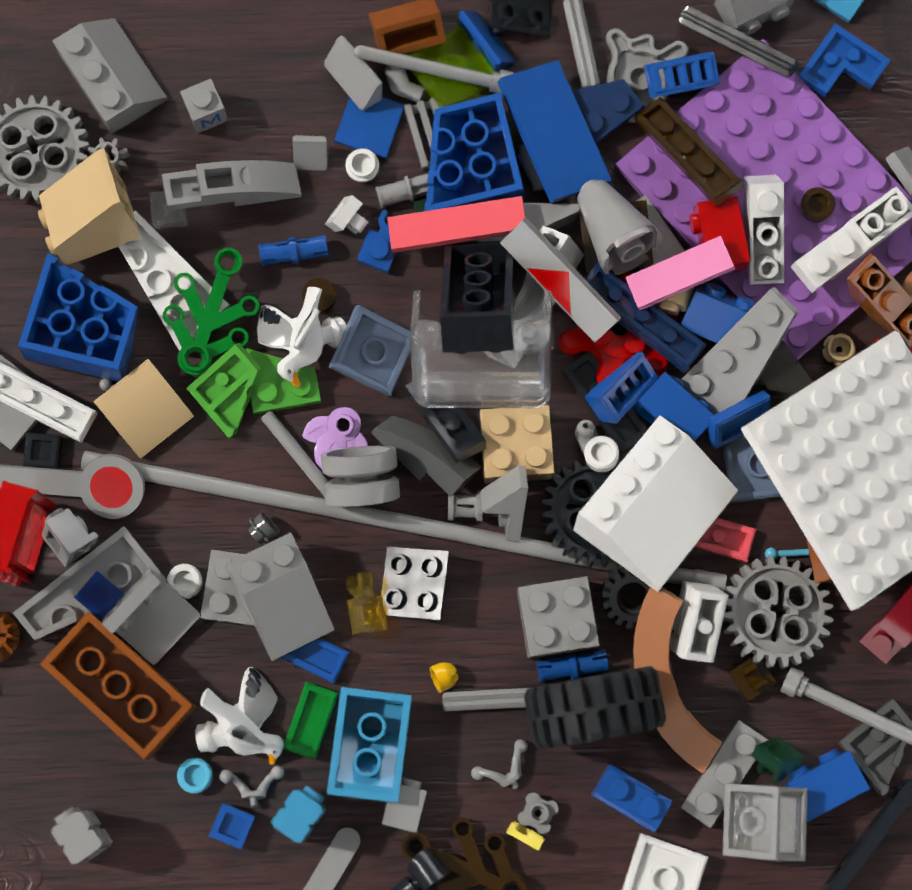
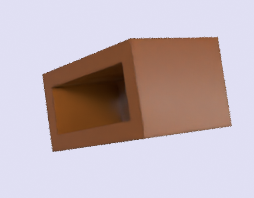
(408, 27)

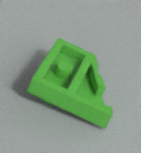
(227, 388)
(277, 393)

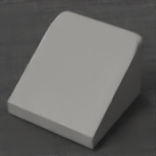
(310, 152)

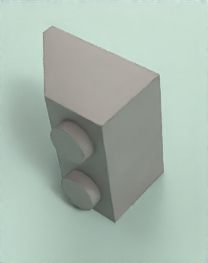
(750, 14)

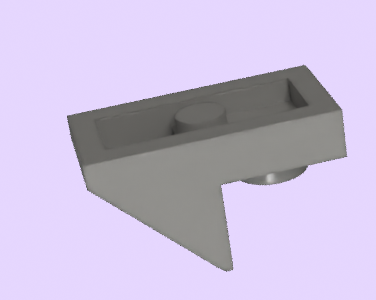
(508, 499)

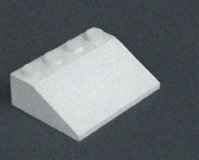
(656, 504)

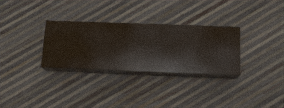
(688, 152)

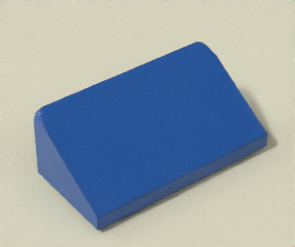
(485, 42)

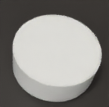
(601, 454)
(185, 580)

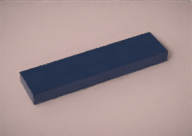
(648, 324)

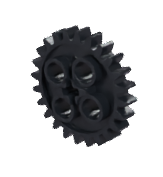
(561, 496)

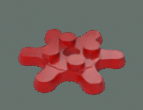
(611, 349)

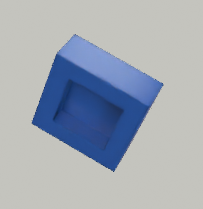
(232, 826)

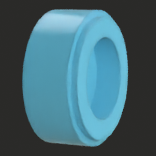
(195, 775)

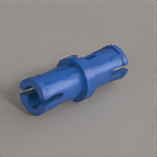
(293, 250)
(572, 666)

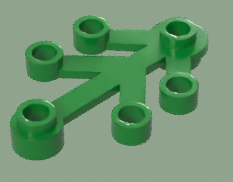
(208, 318)

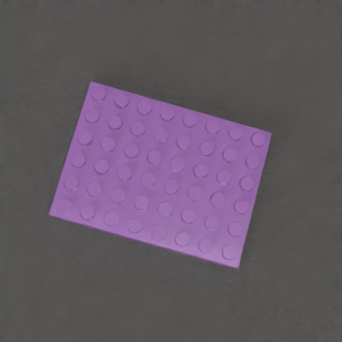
(782, 129)

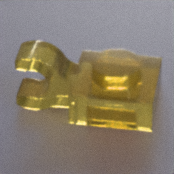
(365, 609)

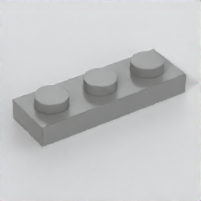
(727, 766)

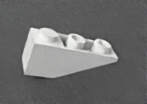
(764, 228)

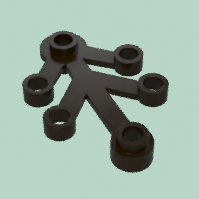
(473, 870)

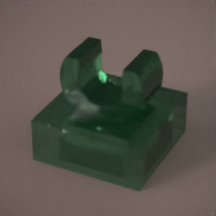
(776, 757)

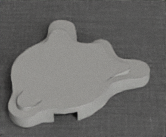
(632, 54)

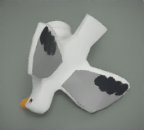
(299, 335)
(240, 724)

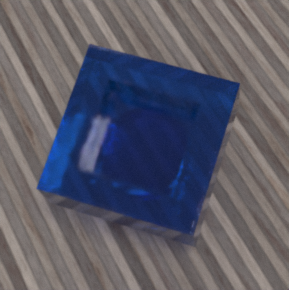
(98, 595)

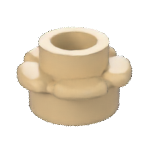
(844, 342)

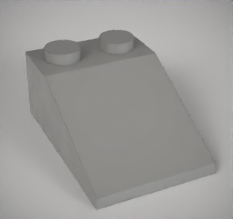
(280, 596)

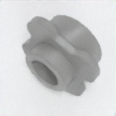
(547, 809)

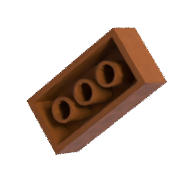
(118, 686)

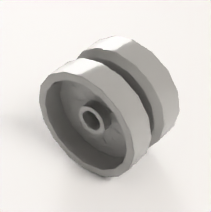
(360, 476)

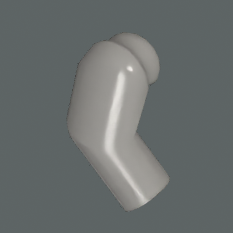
(401, 86)

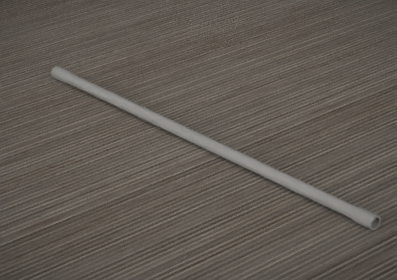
(386, 519)

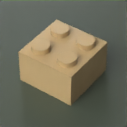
(517, 439)

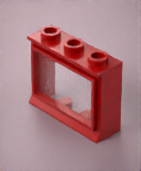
(21, 527)

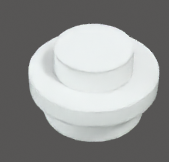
(362, 165)

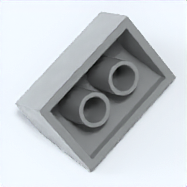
(109, 72)

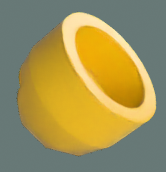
(443, 676)

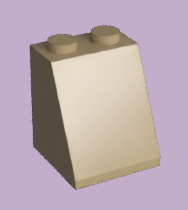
(88, 211)

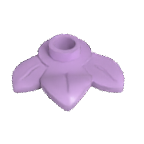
(328, 436)

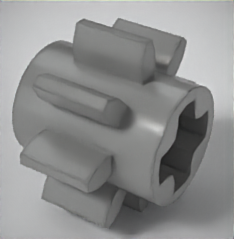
(112, 149)

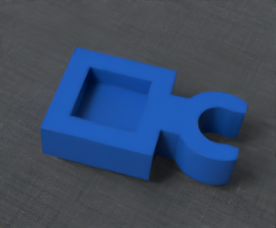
(377, 248)

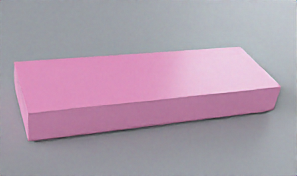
(680, 273)

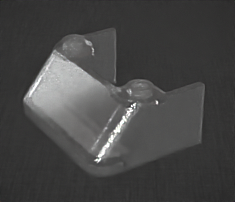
(482, 378)

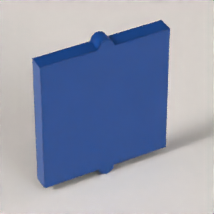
(370, 128)

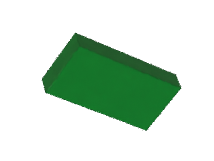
(310, 720)

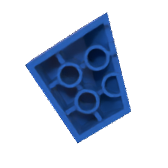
(472, 155)
(78, 324)

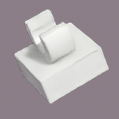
(346, 216)

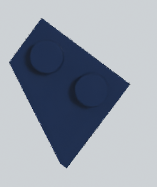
(607, 107)

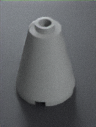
(616, 228)

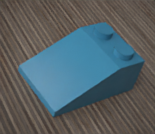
(369, 745)

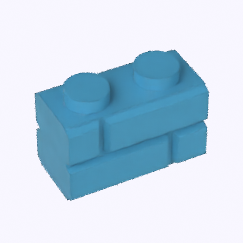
(301, 811)

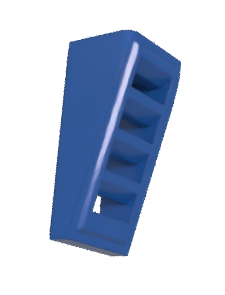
(702, 72)
(603, 397)

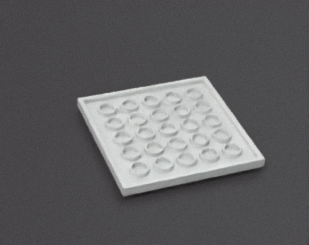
(847, 466)

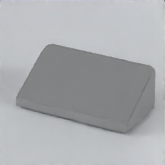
(353, 74)

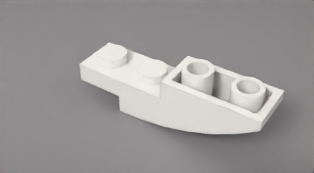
(853, 240)

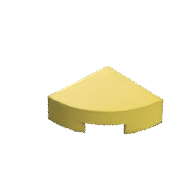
(525, 835)

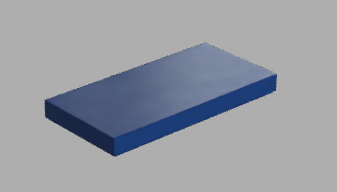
(553, 130)

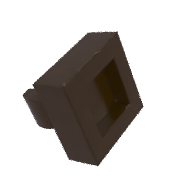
(752, 678)

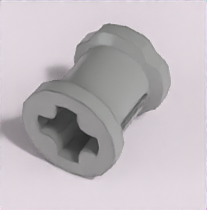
(465, 511)

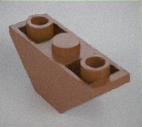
(882, 297)

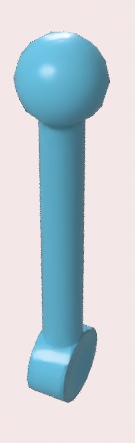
(788, 553)

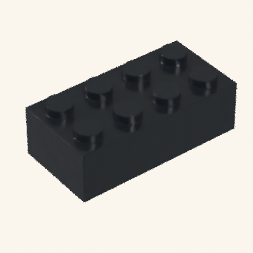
(477, 298)

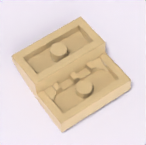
(143, 408)

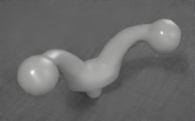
(227, 776)
(510, 778)

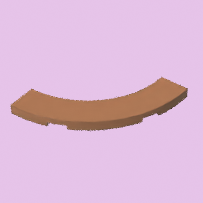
(652, 649)

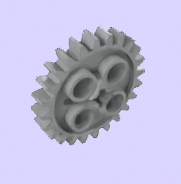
(27, 121)
(807, 618)

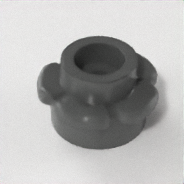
(263, 528)

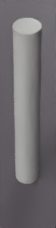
(295, 450)

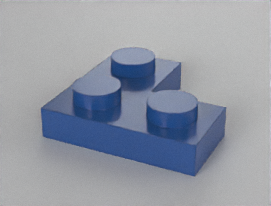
(845, 54)

